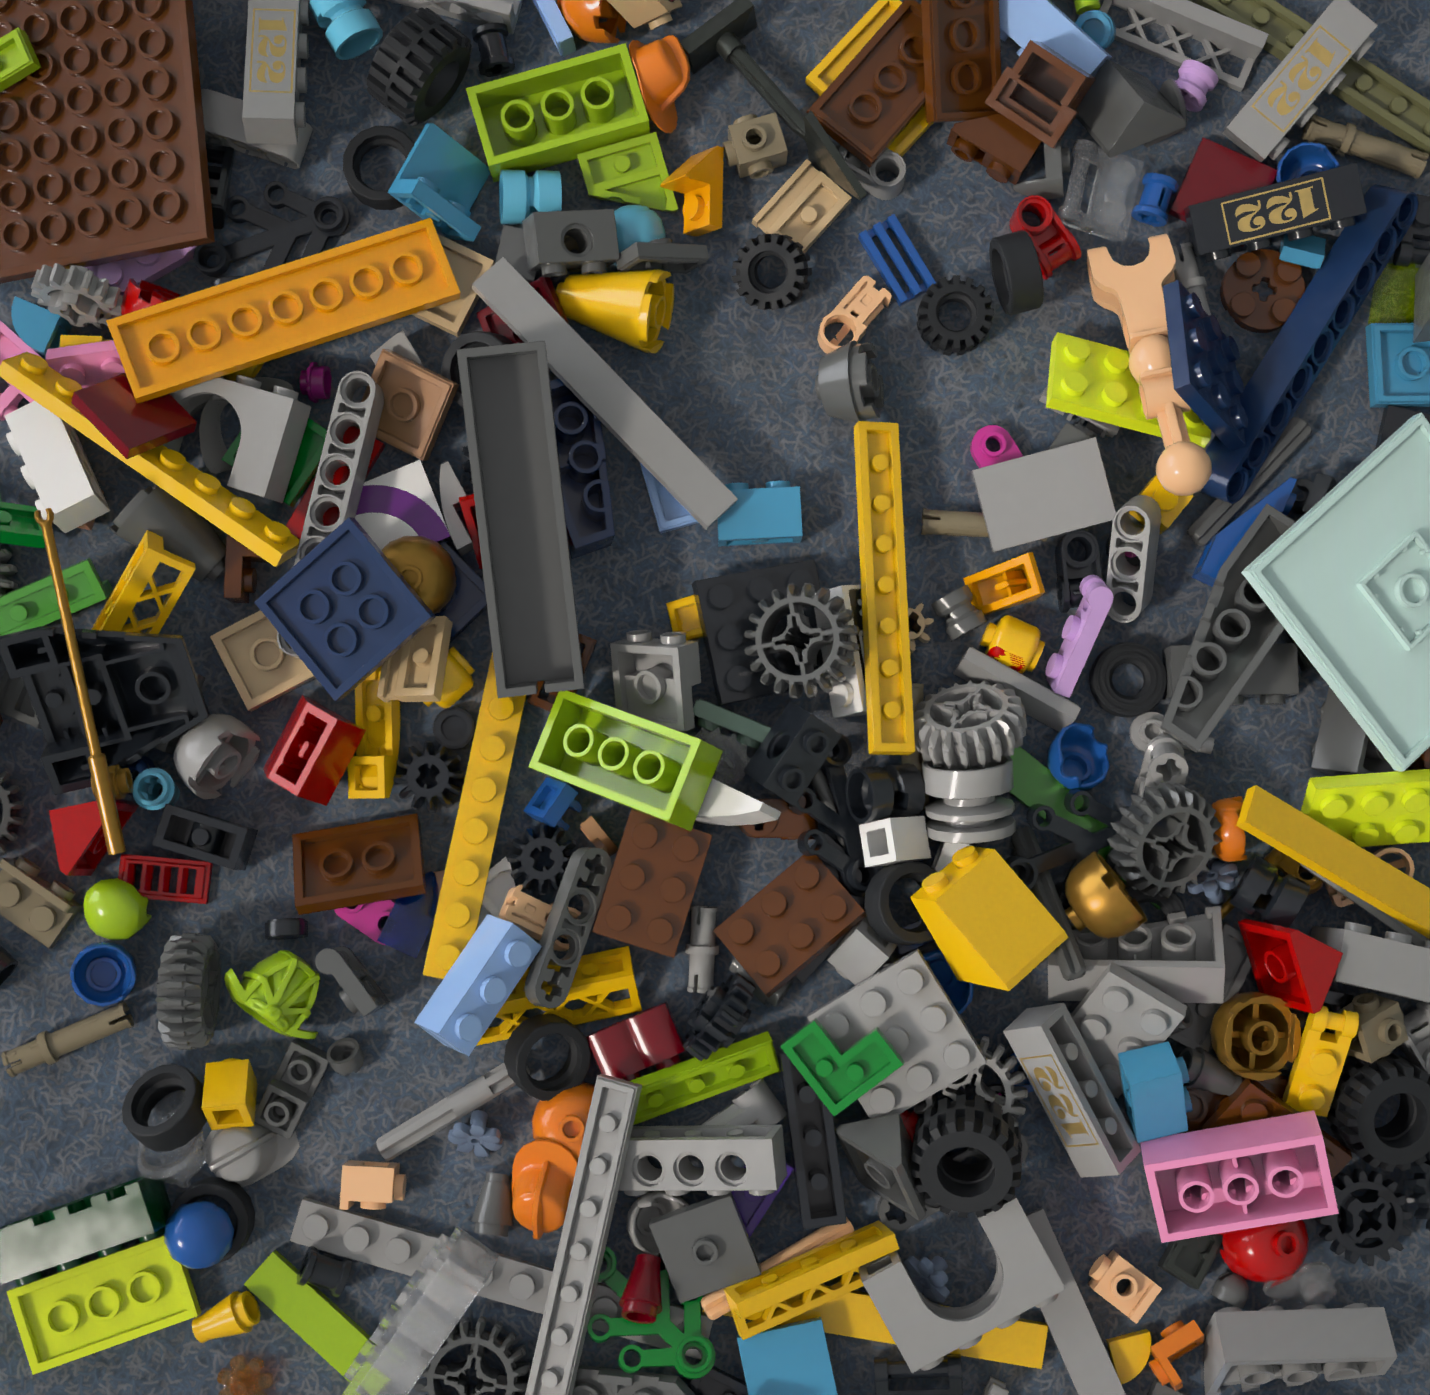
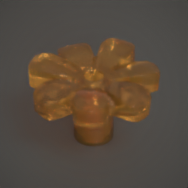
(244, 1378)

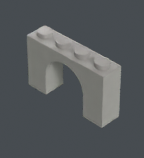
(269, 431)
(931, 1331)

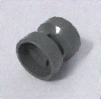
(959, 613)

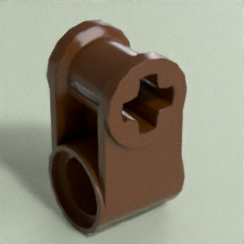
(788, 825)

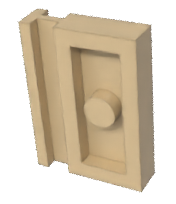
(803, 206)
(419, 666)

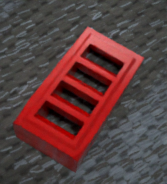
(127, 873)

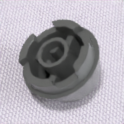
(850, 383)

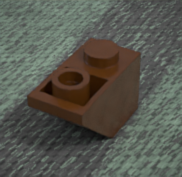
(996, 145)

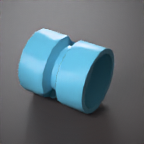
(347, 25)
(527, 194)

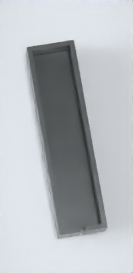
(521, 518)

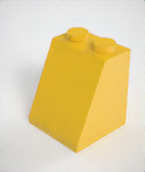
(986, 919)

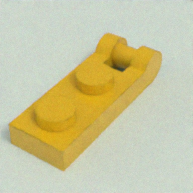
(1320, 1060)

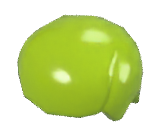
(115, 909)

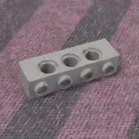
(757, 1145)

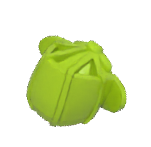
(277, 993)

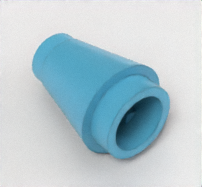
(147, 787)

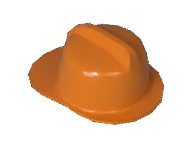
(662, 77)
(542, 1185)

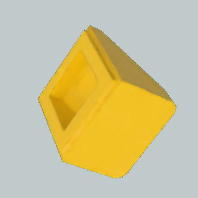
(685, 617)

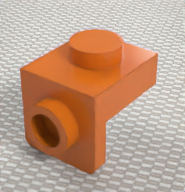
(1176, 1342)

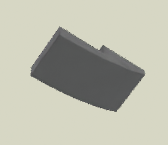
(292, 1088)

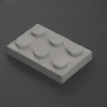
(1123, 1016)

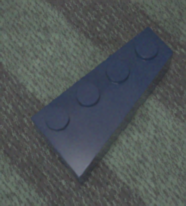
(582, 473)

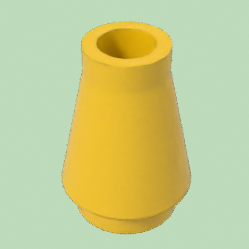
(229, 1317)

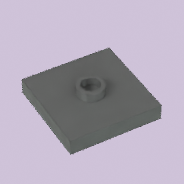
(705, 1247)

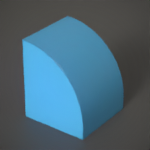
(38, 326)

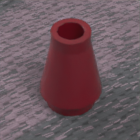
(642, 1293)

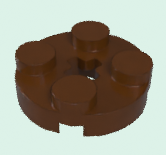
(1244, 304)

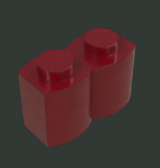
(637, 1043)

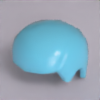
(637, 224)

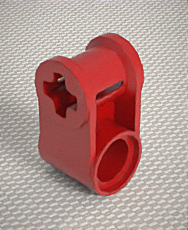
(1047, 237)

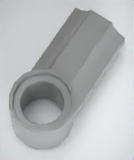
(752, 1107)

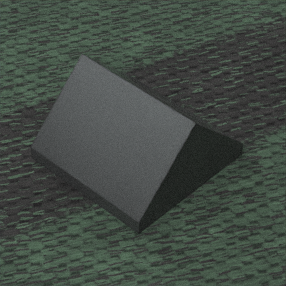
(1125, 110)
(881, 1160)

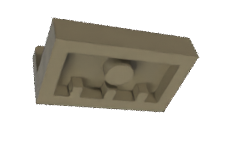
(33, 902)

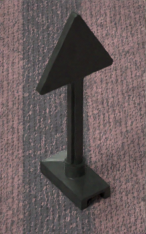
(723, 37)

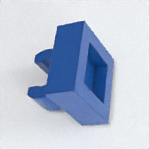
(551, 803)

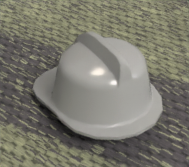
(248, 1153)

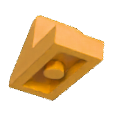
(702, 185)

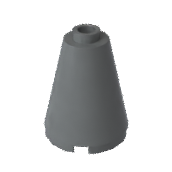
(182, 530)

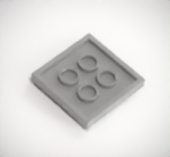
(917, 1022)

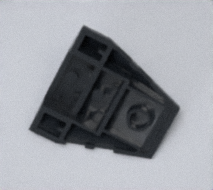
(137, 689)

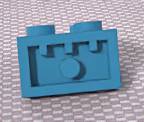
(441, 183)

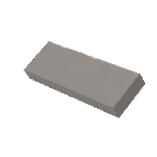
(1038, 700)

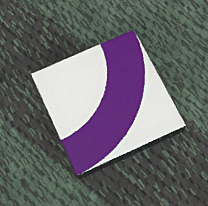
(401, 506)

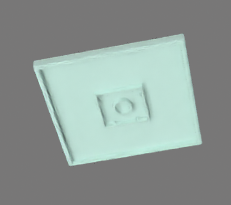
(1358, 591)

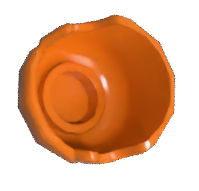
(1233, 837)

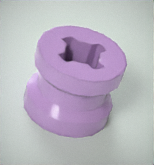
(1194, 82)

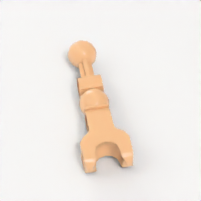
(1138, 300)

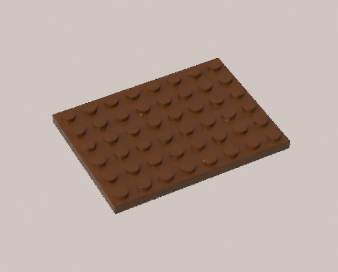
(103, 137)

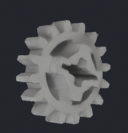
(77, 295)

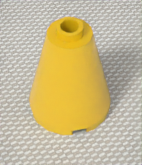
(621, 305)

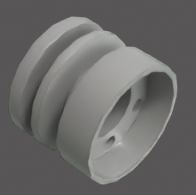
(969, 802)

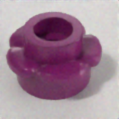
(316, 382)

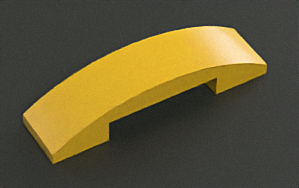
(376, 758)

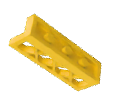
(133, 582)
(593, 981)
(806, 1275)

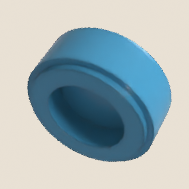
(1098, 26)

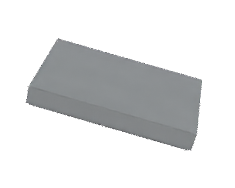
(1044, 494)

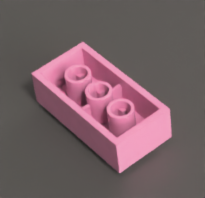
(1239, 1176)

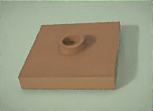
(413, 403)

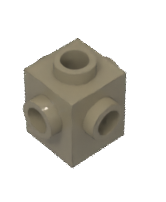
(755, 145)
(1379, 1027)

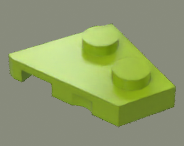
(628, 173)

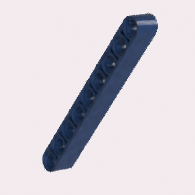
(1311, 336)

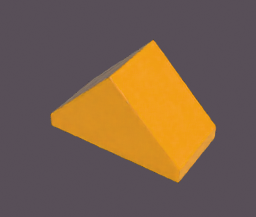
(1006, 584)

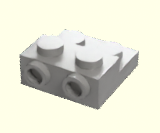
(656, 677)

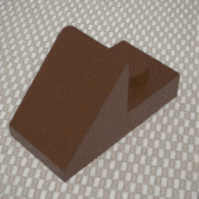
(239, 576)

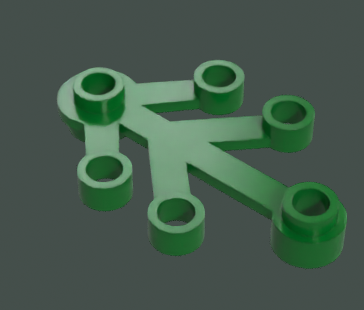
(663, 1327)

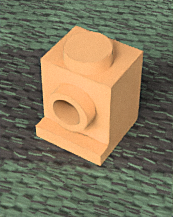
(371, 1184)
(1137, 1297)

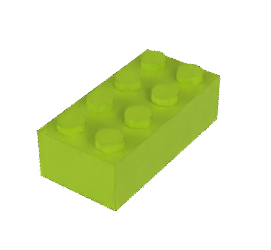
(558, 111)
(626, 759)

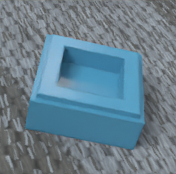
(1303, 251)

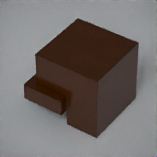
(1041, 92)

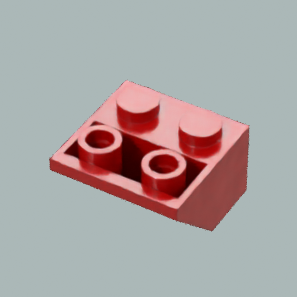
(313, 751)

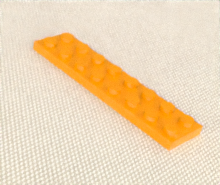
(283, 310)

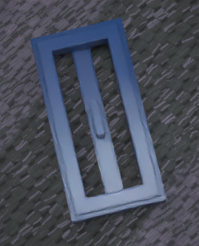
(880, 230)

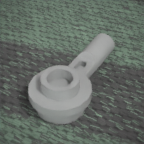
(1147, 727)

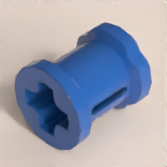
(1155, 199)

